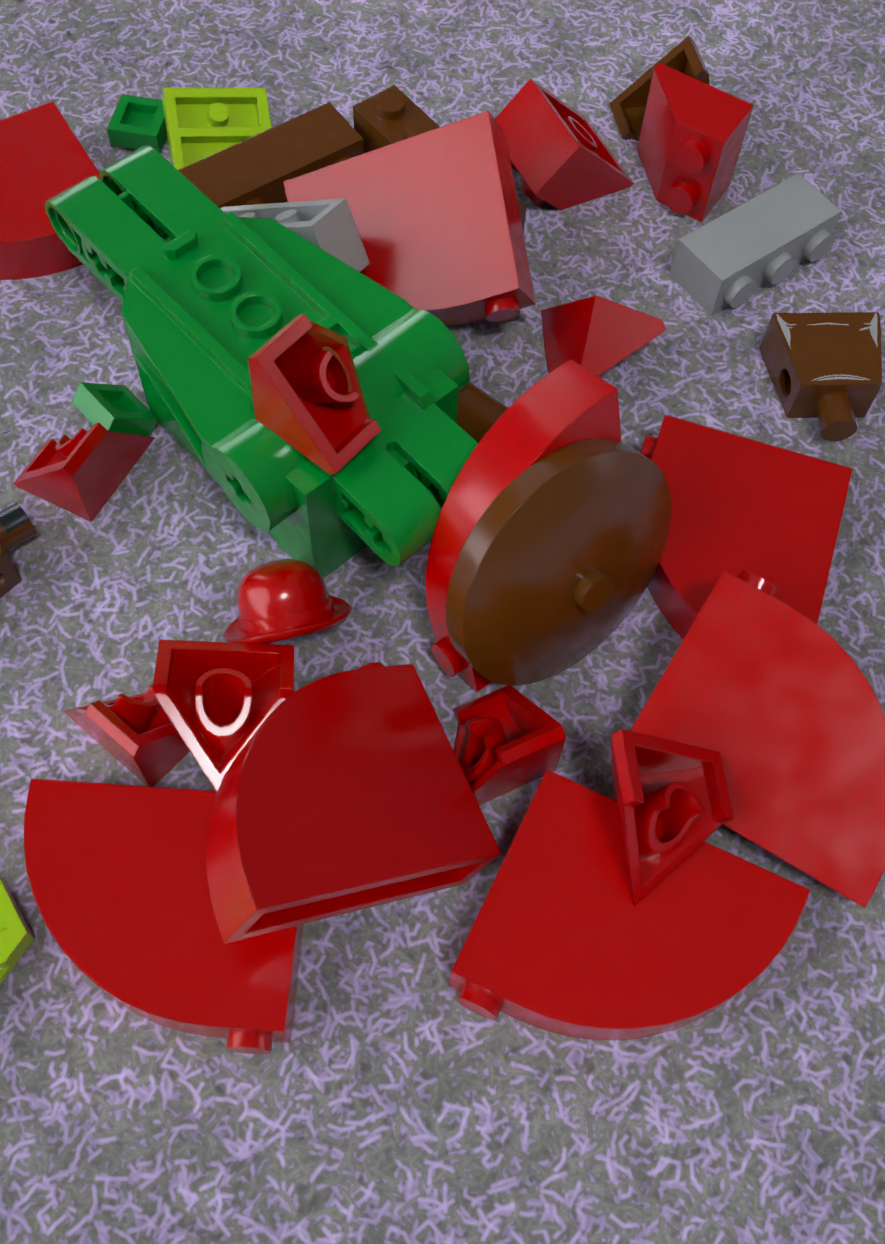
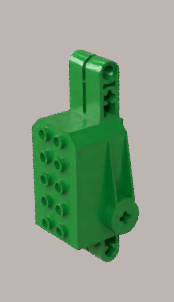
(208, 295)

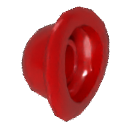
(283, 603)

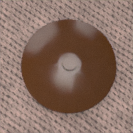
(558, 561)

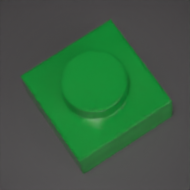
(138, 123)
(114, 408)

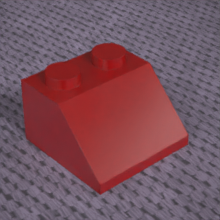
(690, 141)
(557, 151)

